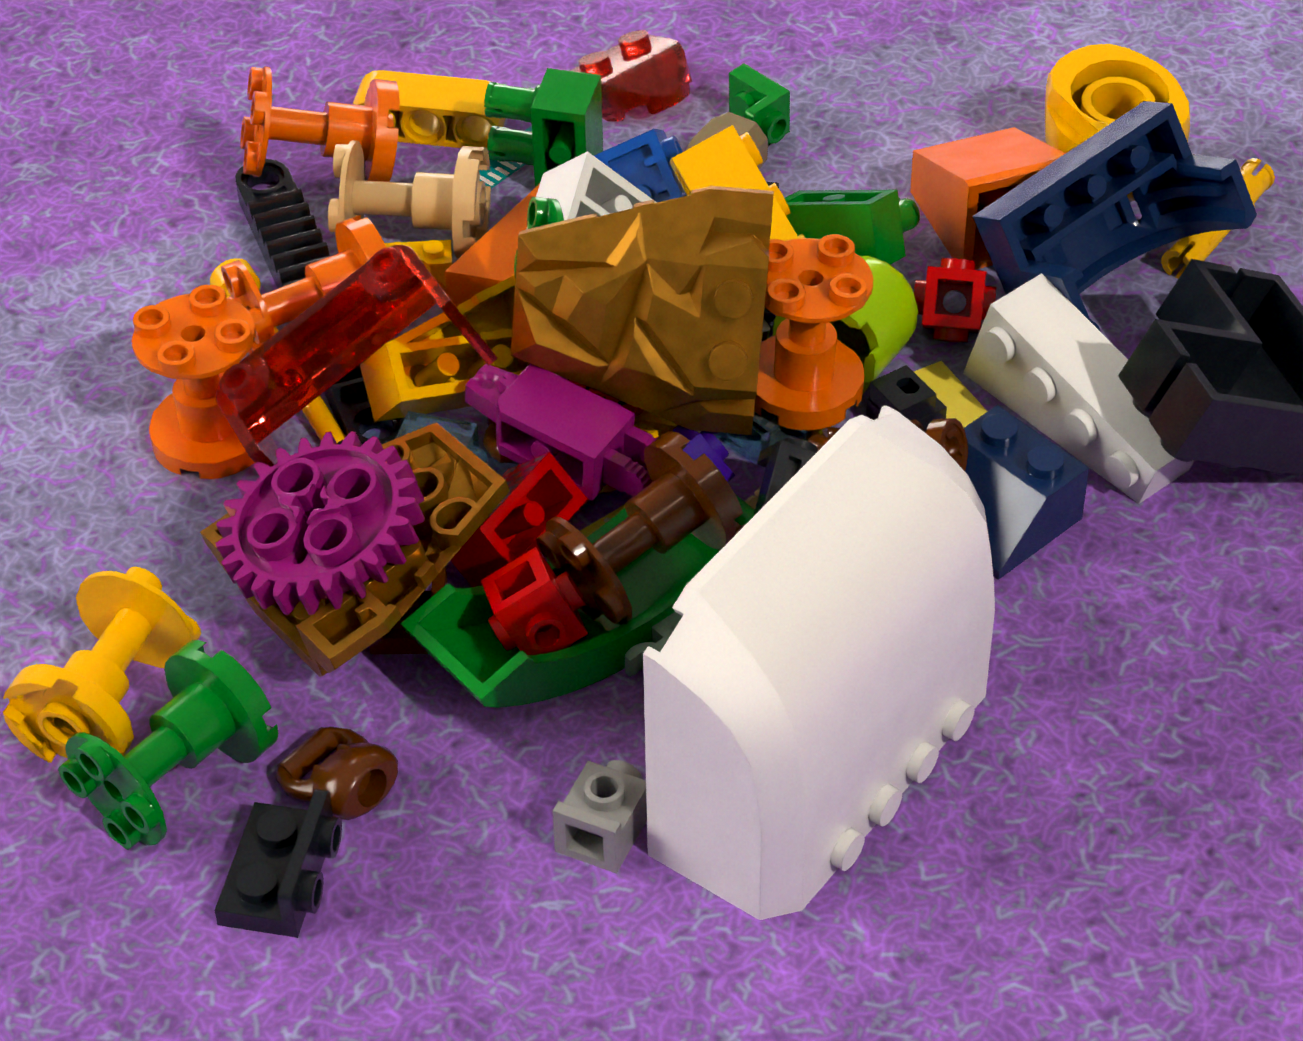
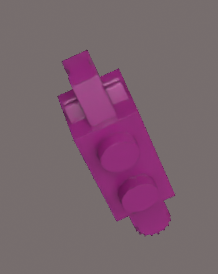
(548, 413)

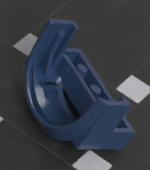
(1076, 211)

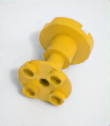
(131, 623)

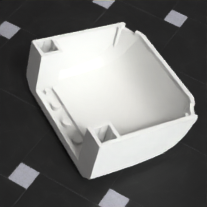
(818, 668)

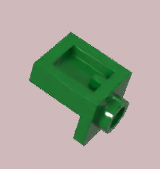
(761, 101)

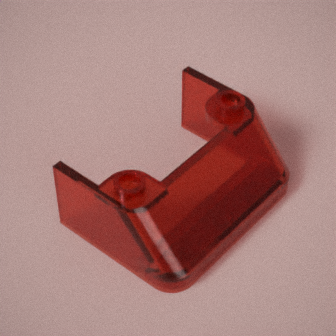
(331, 342)

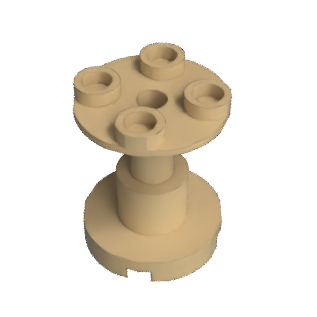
(432, 200)

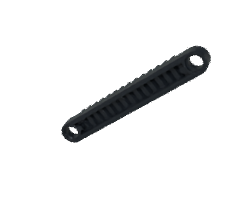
(288, 244)

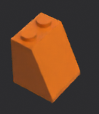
(969, 174)

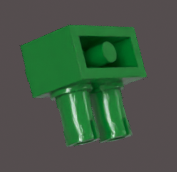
(563, 119)
(867, 217)

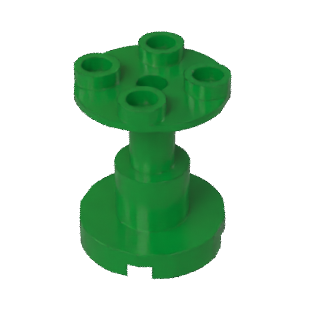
(210, 709)

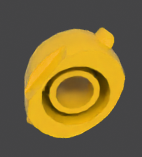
(1099, 86)

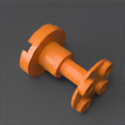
(335, 125)
(356, 244)
(195, 343)
(804, 368)

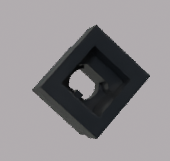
(906, 394)

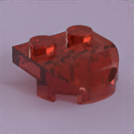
(639, 73)

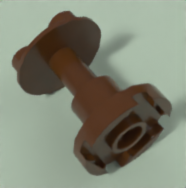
(680, 501)

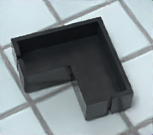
(1224, 370)

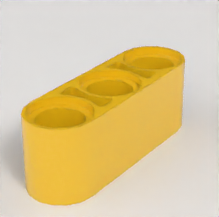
(437, 109)

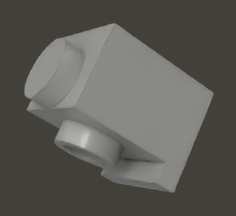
(605, 803)

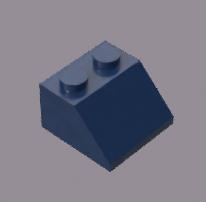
(1025, 485)

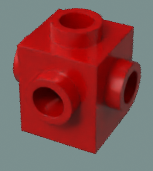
(960, 277)
(534, 606)

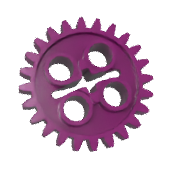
(320, 523)

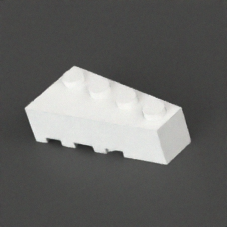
(1065, 382)

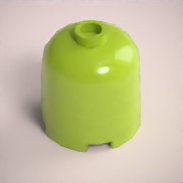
(882, 324)

